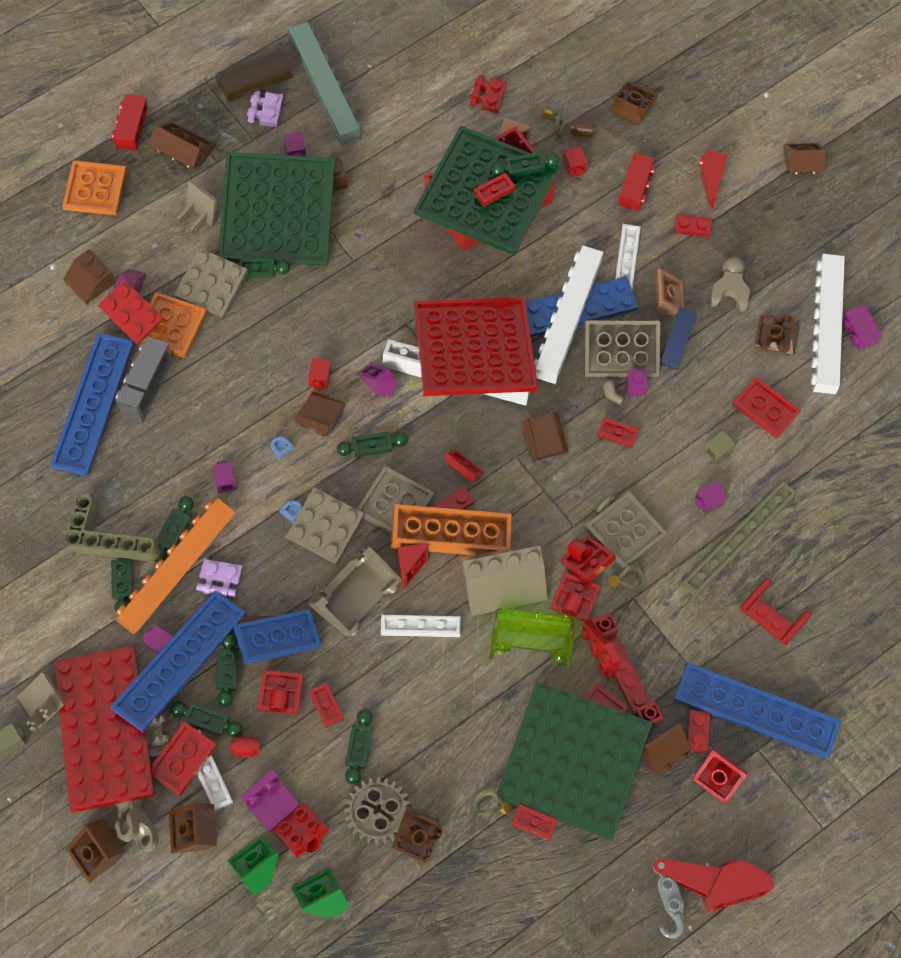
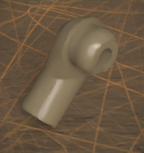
(610, 392)

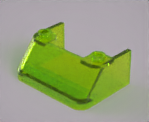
(533, 632)

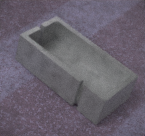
(144, 379)

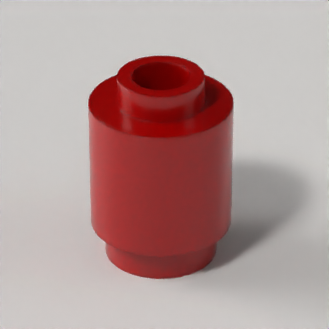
(244, 746)

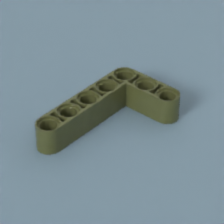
(104, 540)

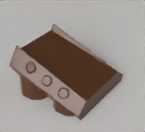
(633, 102)
(777, 334)
(320, 413)
(544, 436)
(417, 834)

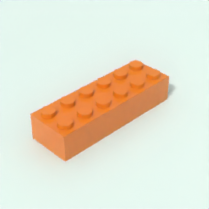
(450, 529)

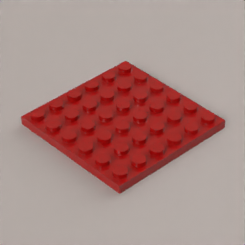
(474, 346)

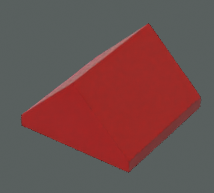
(410, 561)
(719, 776)

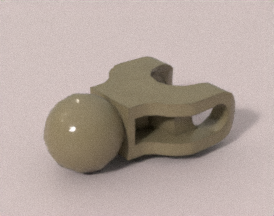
(731, 284)
(136, 824)

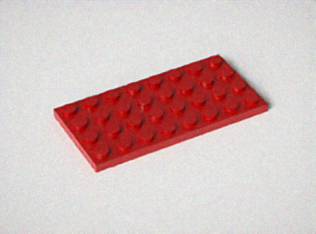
(102, 751)

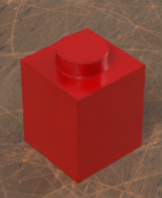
(575, 161)
(319, 373)

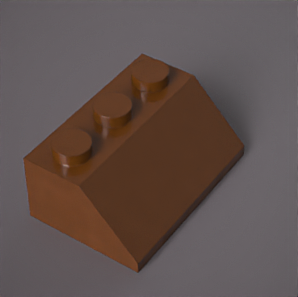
(181, 144)

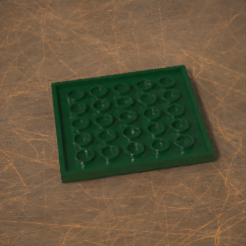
(467, 165)
(277, 208)
(574, 760)

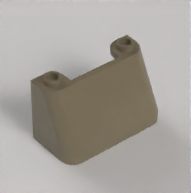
(354, 590)

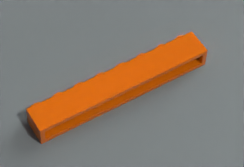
(174, 567)

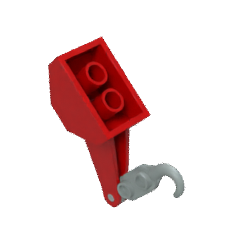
(719, 886)

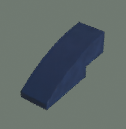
(678, 338)

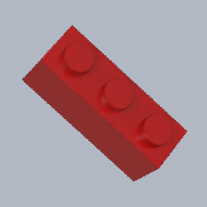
(130, 122)
(636, 181)

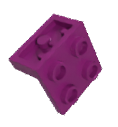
(269, 800)

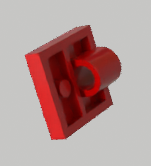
(587, 558)
(575, 597)
(280, 692)
(301, 831)

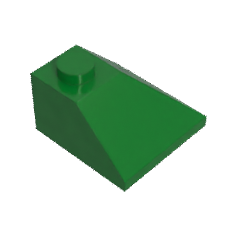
(255, 865)
(321, 895)

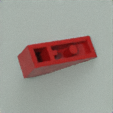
(711, 173)

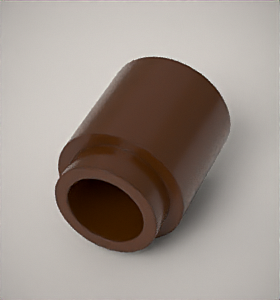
(583, 127)

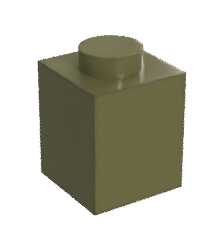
(719, 447)
(10, 739)

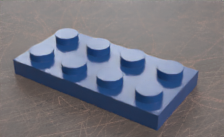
(277, 636)

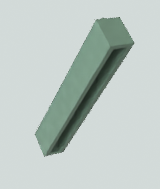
(324, 83)

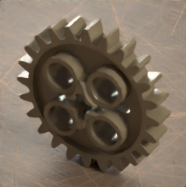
(367, 827)

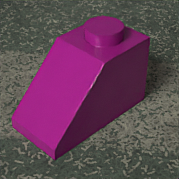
(133, 278)
(379, 379)

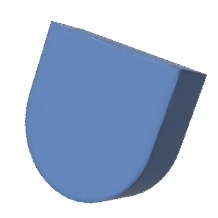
(281, 446)
(291, 510)

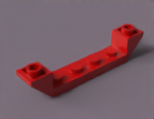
(627, 676)

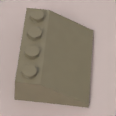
(621, 346)
(504, 578)

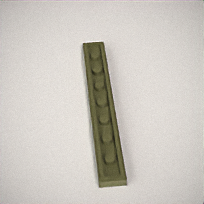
(739, 539)

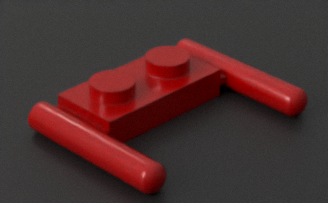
(770, 618)

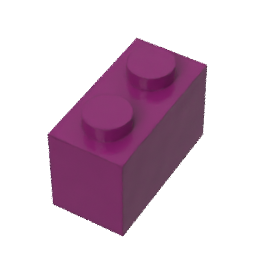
(861, 327)

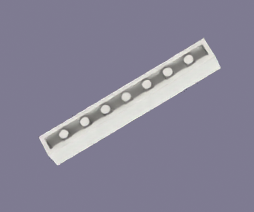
(568, 314)
(828, 324)
(406, 360)

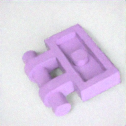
(270, 111)
(219, 572)

